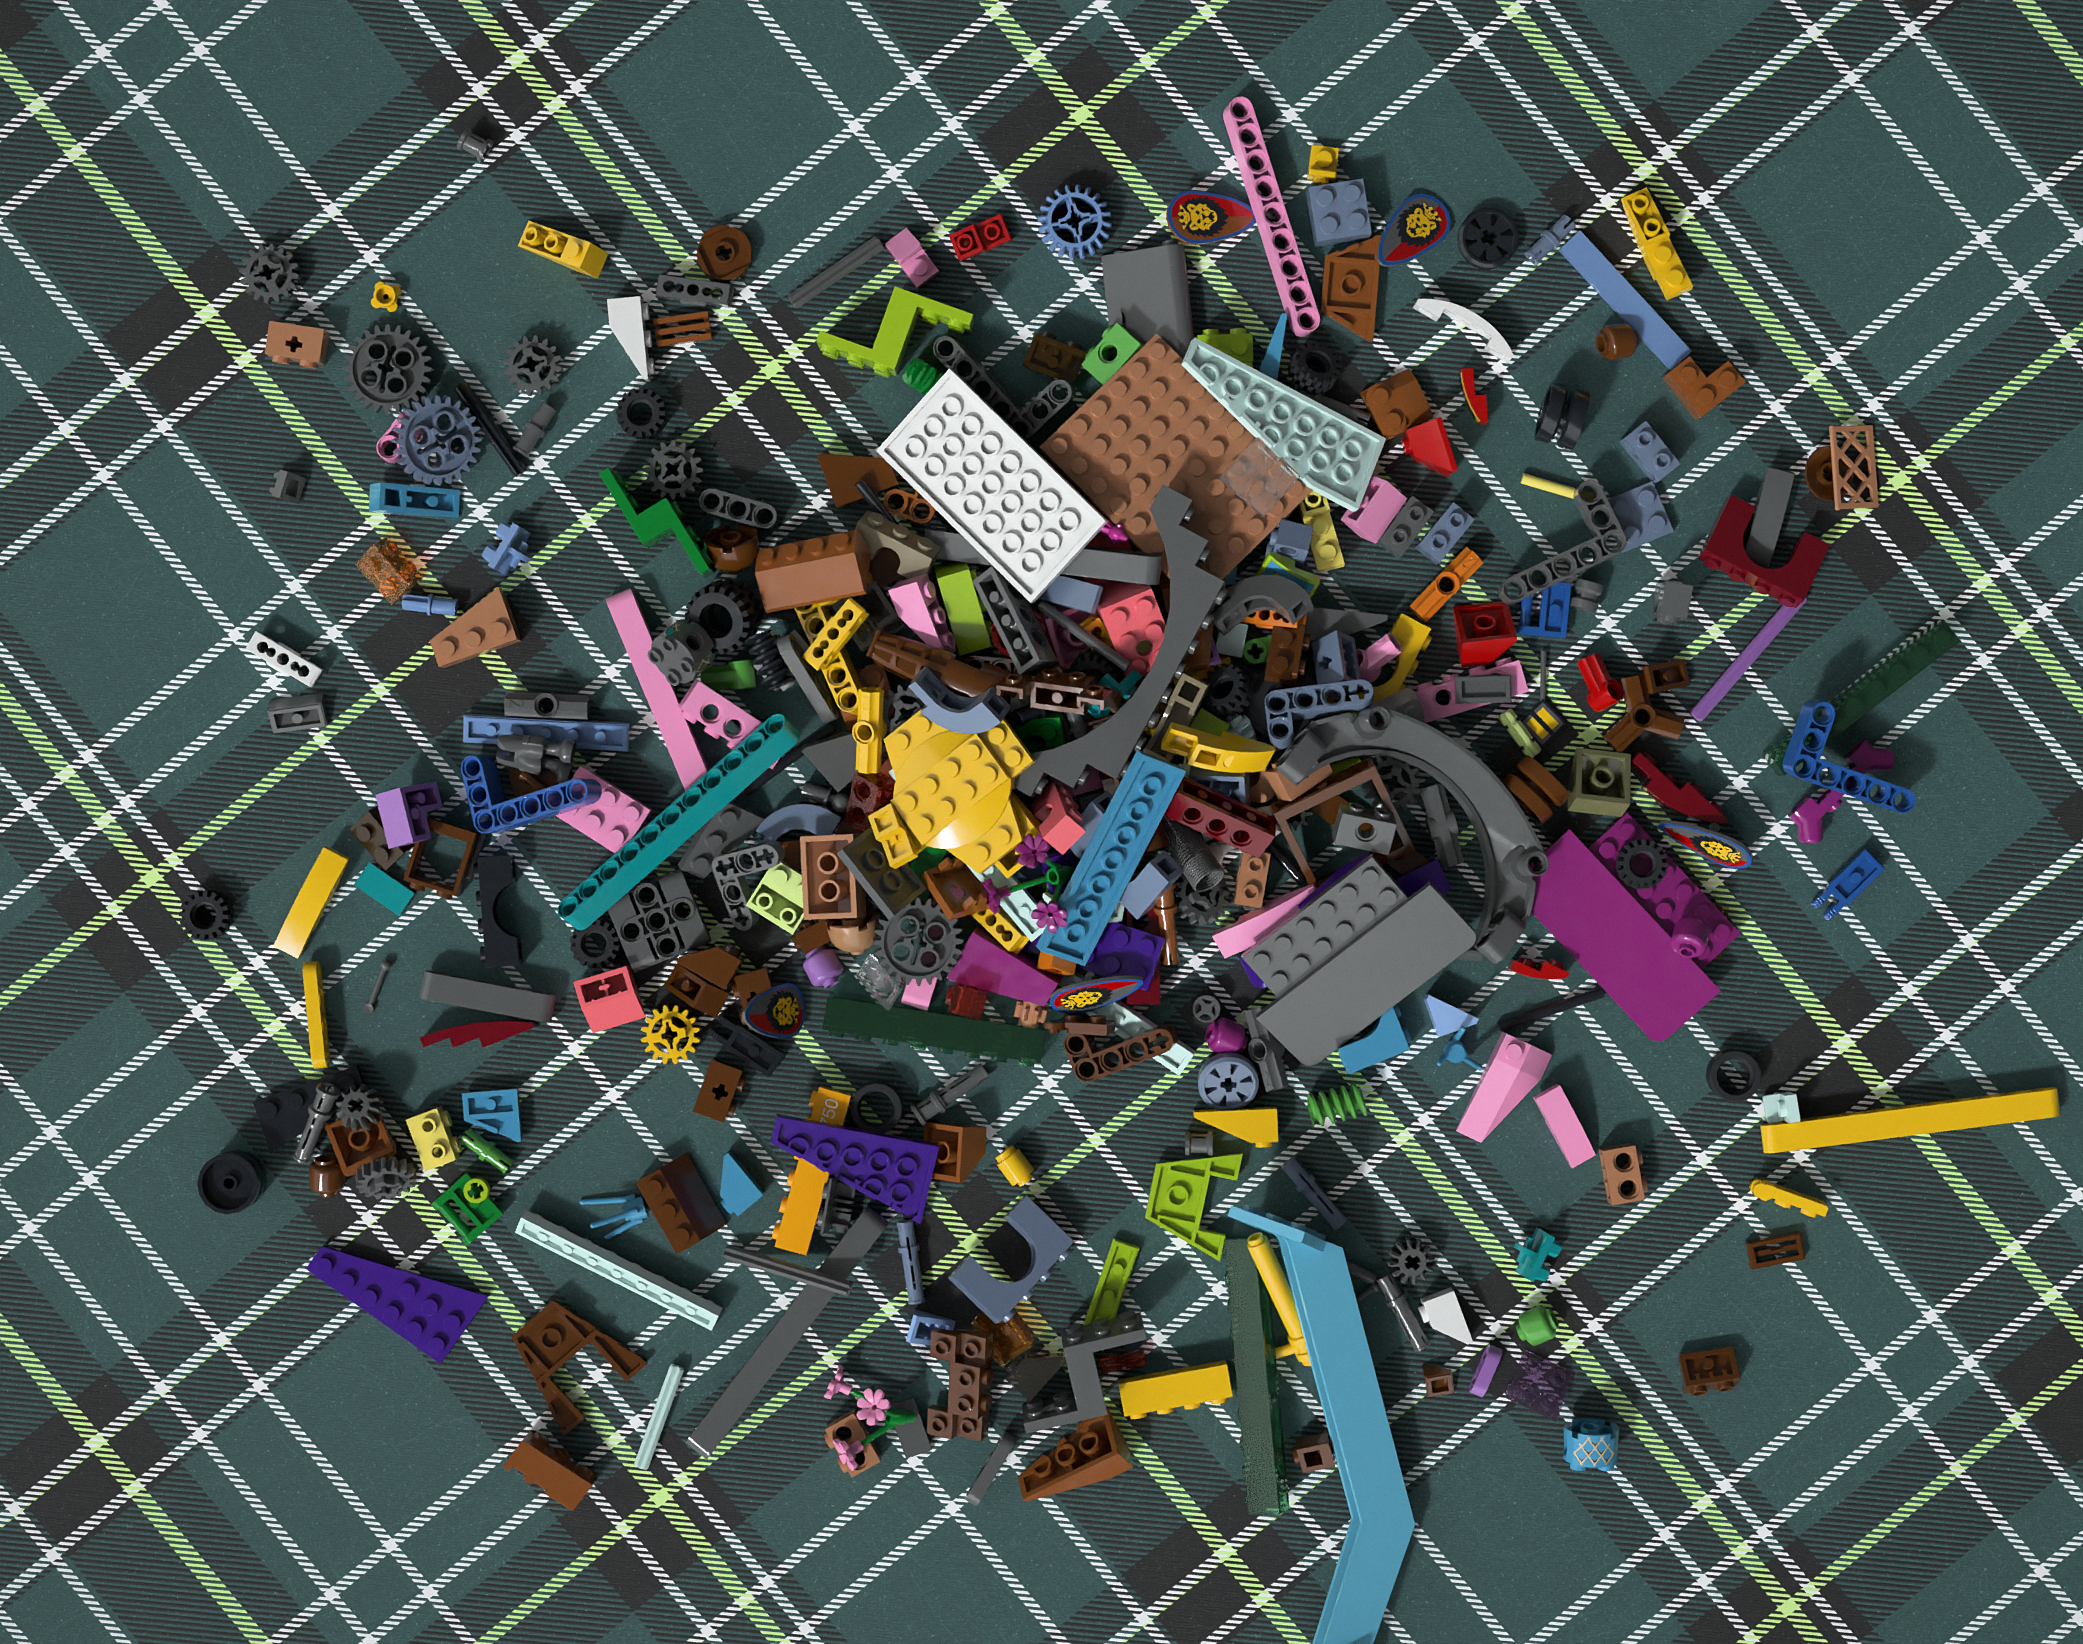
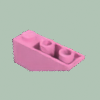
(920, 610)

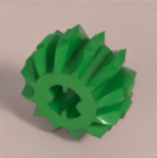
(921, 376)

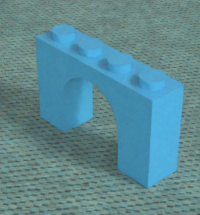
(1381, 1043)

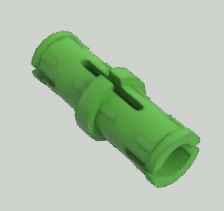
(487, 1151)

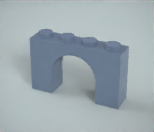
(1145, 886)
(1047, 1246)

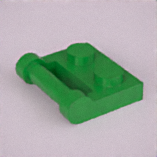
(482, 1213)

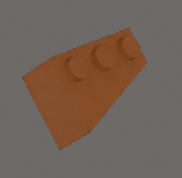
(551, 1470)

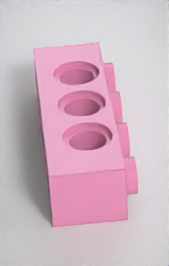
(1427, 692)
(701, 695)

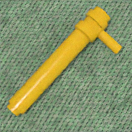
(1281, 1295)

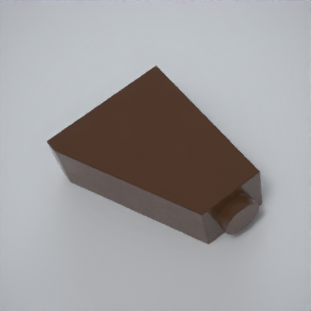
(844, 471)

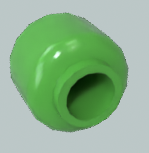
(1537, 1325)

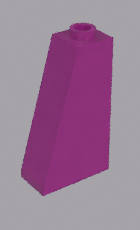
(995, 969)

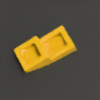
(893, 835)

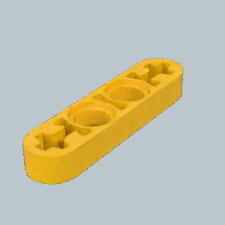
(316, 1015)

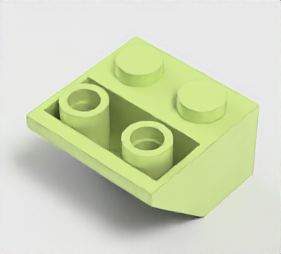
(780, 897)

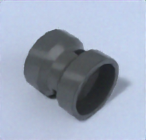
(1586, 596)

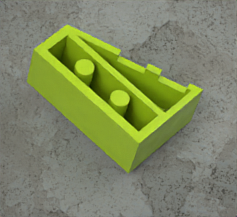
(963, 606)

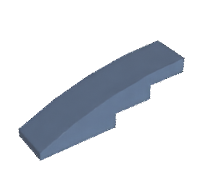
(1073, 594)

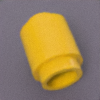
(1014, 1166)

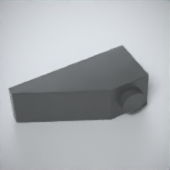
(1325, 621)

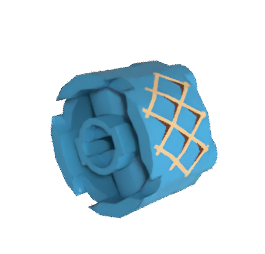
(1590, 1444)

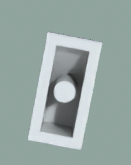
(1445, 1315)

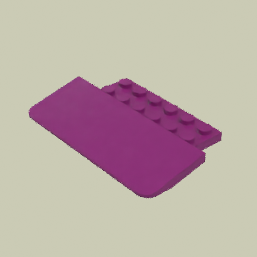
(1627, 932)

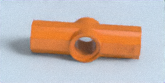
(1458, 572)

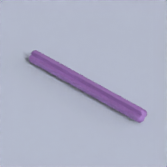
(1744, 661)

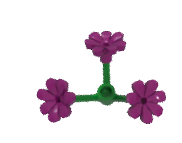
(1032, 852)

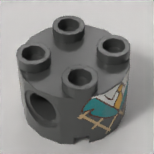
(682, 652)

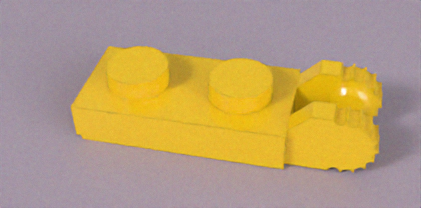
(1786, 1197)

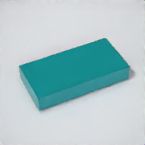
(384, 888)

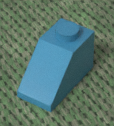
(738, 1186)

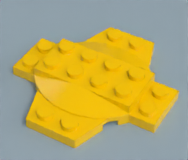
(958, 788)

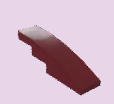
(487, 1032)

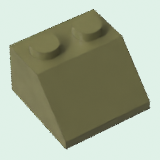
(1600, 782)

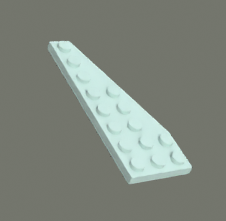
(1318, 443)

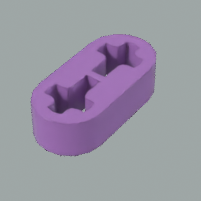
(1485, 1370)

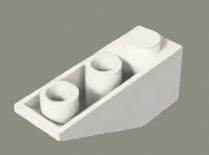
(628, 324)

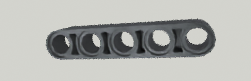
(487, 996)

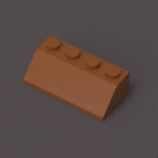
(813, 571)

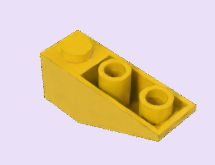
(563, 249)

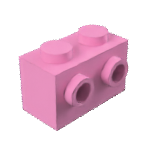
(1376, 510)

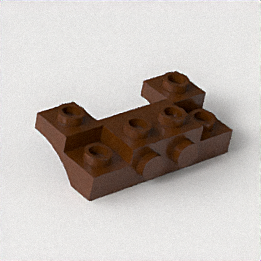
(1060, 691)
(968, 1384)

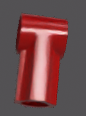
(1602, 688)

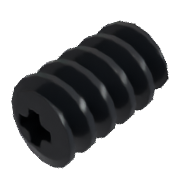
(769, 659)

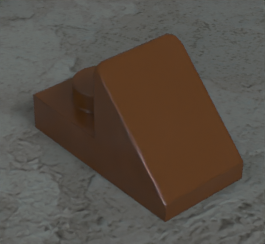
(1666, 676)

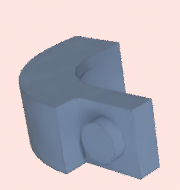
(957, 712)
(798, 816)

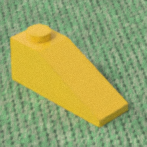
(1251, 1124)

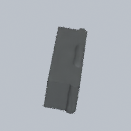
(699, 299)

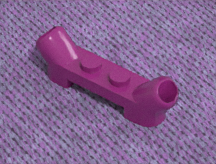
(1809, 813)

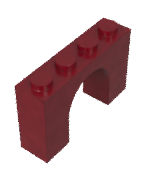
(1726, 552)

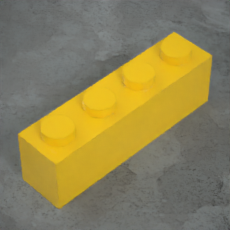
(1174, 1389)

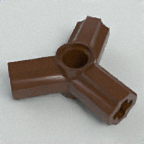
(1657, 721)

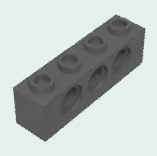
(1015, 623)

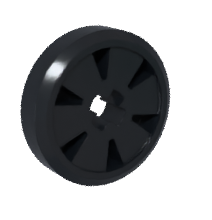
(1492, 222)

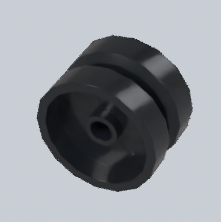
(1561, 415)
(217, 1188)

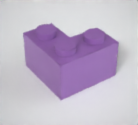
(404, 813)

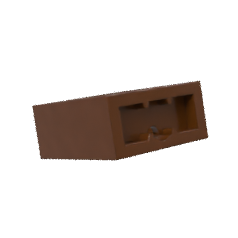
(443, 890)

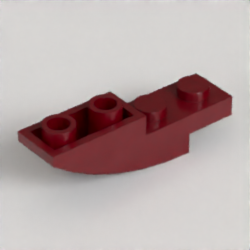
(1685, 799)

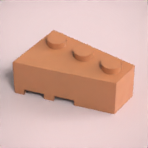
(477, 632)

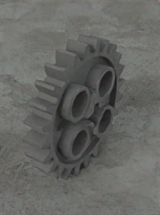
(363, 363)
(942, 946)

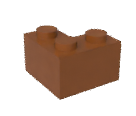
(1700, 392)

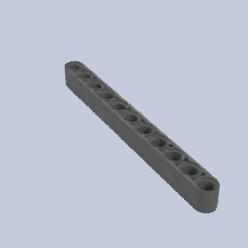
(784, 1335)

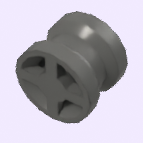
(1208, 1008)

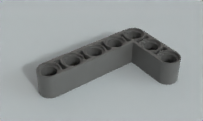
(998, 393)
(1573, 557)

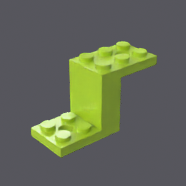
(895, 332)

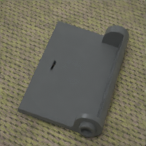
(1151, 293)

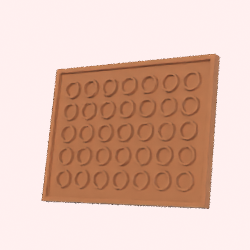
(1165, 429)

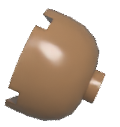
(854, 934)

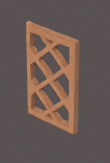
(1867, 452)

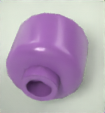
(823, 967)

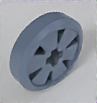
(1212, 1079)

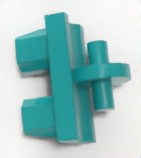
(1534, 1253)

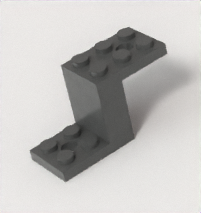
(1079, 1348)

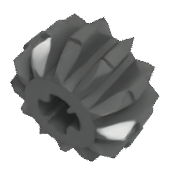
(349, 1111)
(1413, 1251)

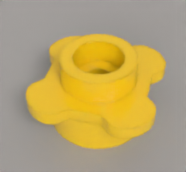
(382, 289)

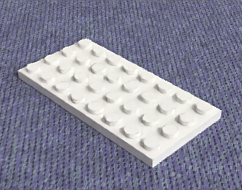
(991, 486)

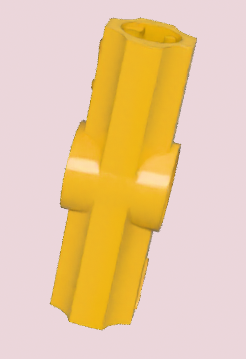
(869, 745)

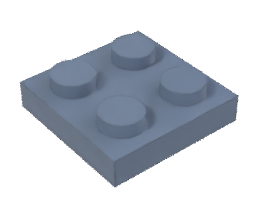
(1641, 515)

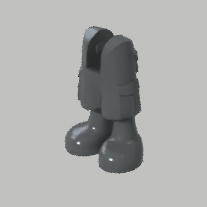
(528, 755)

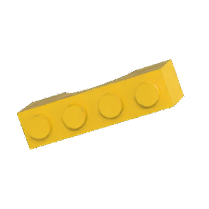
(1413, 638)

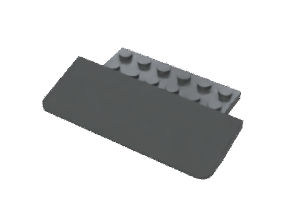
(1352, 958)

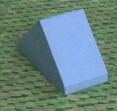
(1446, 1017)
(923, 1324)

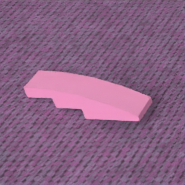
(1259, 923)

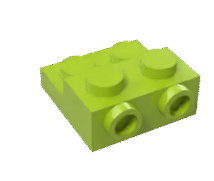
(1236, 344)

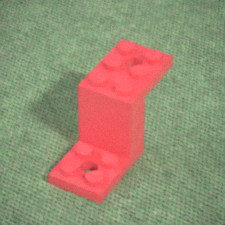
(1129, 614)

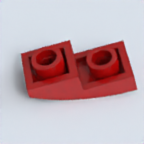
(980, 237)
(1545, 970)

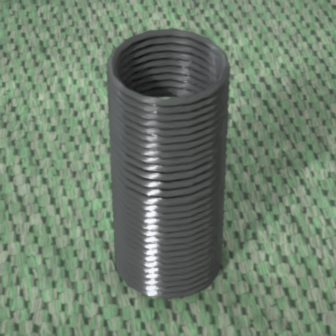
(1193, 856)

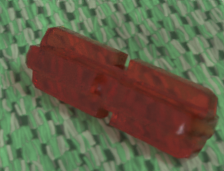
(1128, 1360)

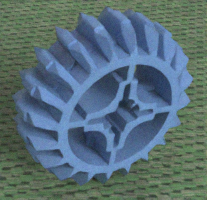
(1086, 220)

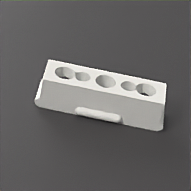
(275, 662)

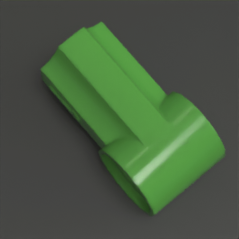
(736, 675)

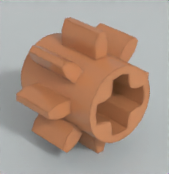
(1030, 1014)

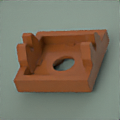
(956, 874)

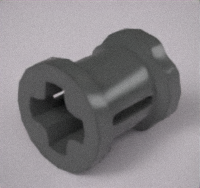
(474, 144)
(1199, 1143)

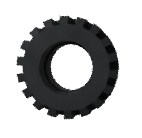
(737, 602)

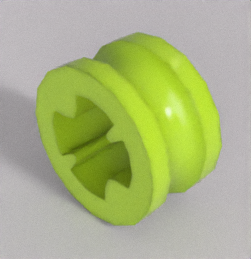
(469, 1185)

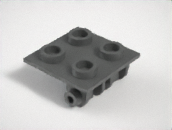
(829, 1216)

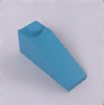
(413, 500)

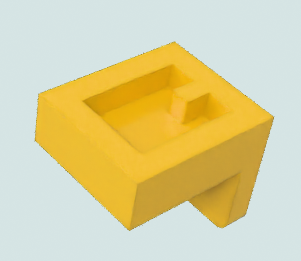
(1322, 164)

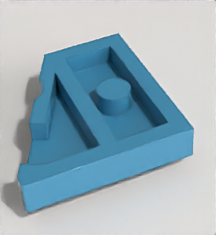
(495, 1111)

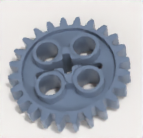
(425, 418)

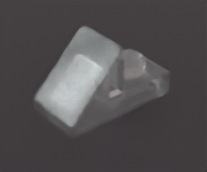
(880, 984)

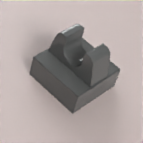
(288, 486)

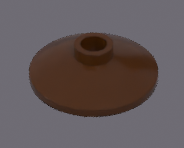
(1817, 463)

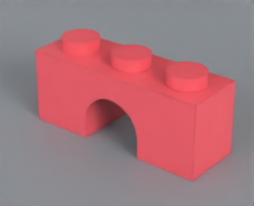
(1060, 817)

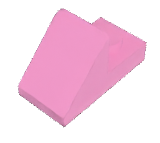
(911, 257)

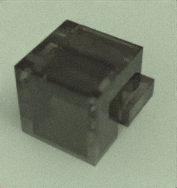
(881, 615)

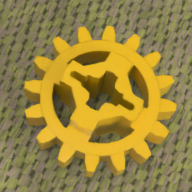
(672, 1047)

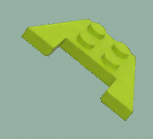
(1180, 1194)

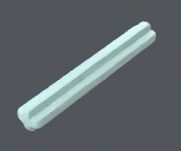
(659, 1416)

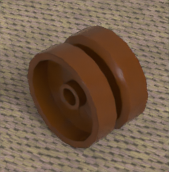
(1538, 785)

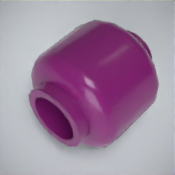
(1690, 937)
(1226, 1036)

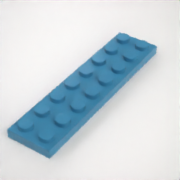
(1112, 856)

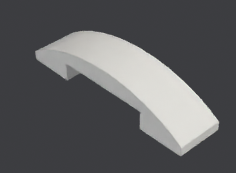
(1496, 345)

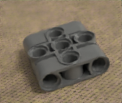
(692, 928)

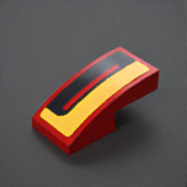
(1476, 403)

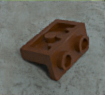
(1286, 655)
(1709, 1371)

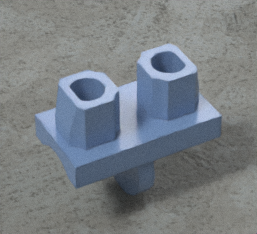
(510, 549)

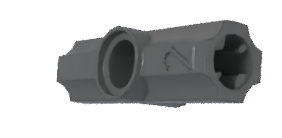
(529, 705)
(1441, 825)
(1266, 1052)

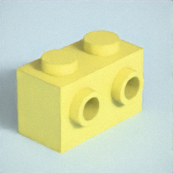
(434, 1138)

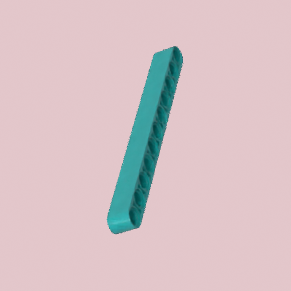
(679, 822)

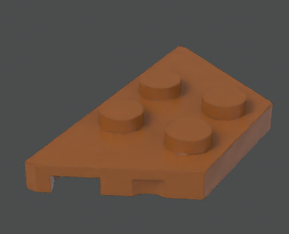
(1352, 287)

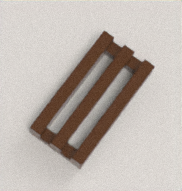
(1751, 1254)

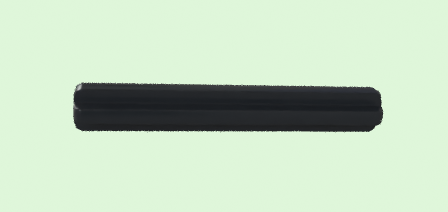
(490, 429)

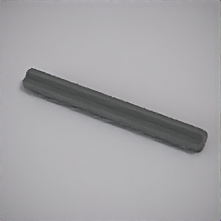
(788, 1270)

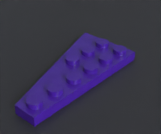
(872, 1162)
(411, 1304)

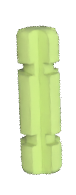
(1519, 733)

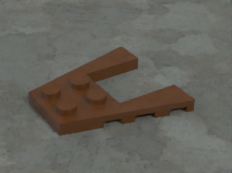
(552, 1340)

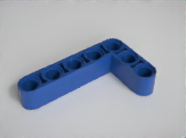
(1837, 774)
(502, 811)

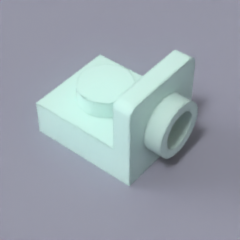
(1781, 1107)

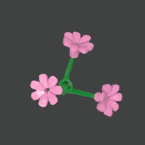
(873, 1409)

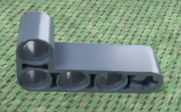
(1319, 707)

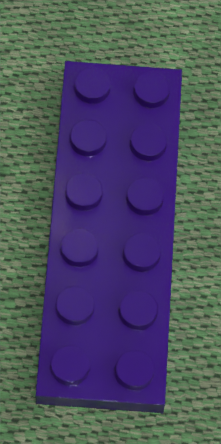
(1119, 952)

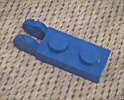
(1849, 882)

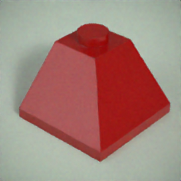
(1430, 447)
(1483, 632)

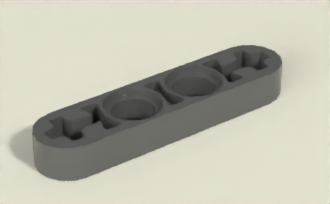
(808, 678)

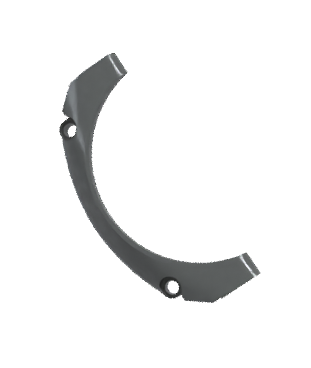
(1498, 820)

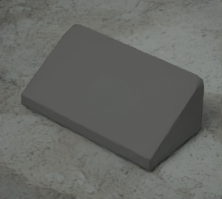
(297, 713)

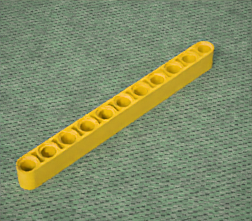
(1910, 1120)

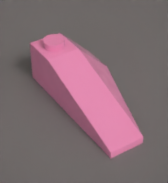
(1504, 1082)

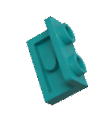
(1126, 687)

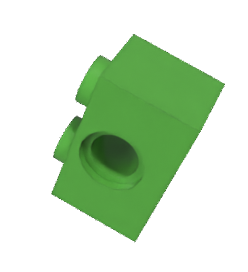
(1096, 357)

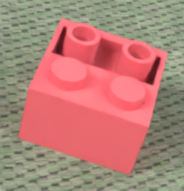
(610, 999)

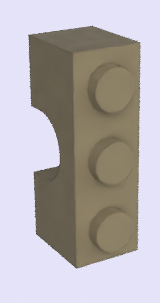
(915, 552)

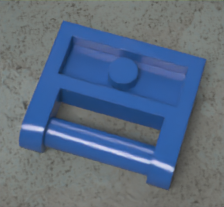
(1552, 613)

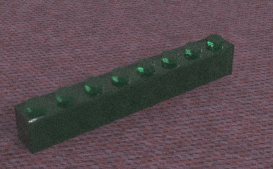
(1876, 685)
(933, 1029)

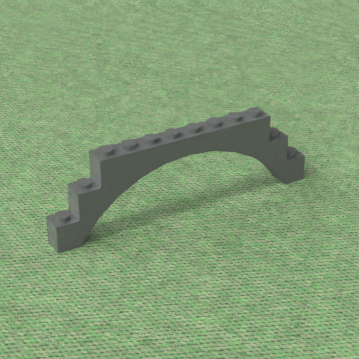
(1191, 603)

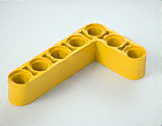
(851, 684)

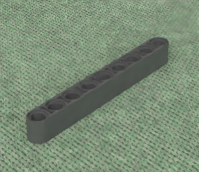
(1090, 562)

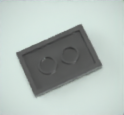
(887, 886)

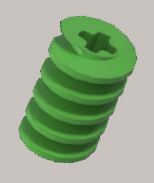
(1336, 1104)

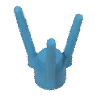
(1456, 1051)
(633, 1210)

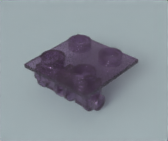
(1539, 1385)

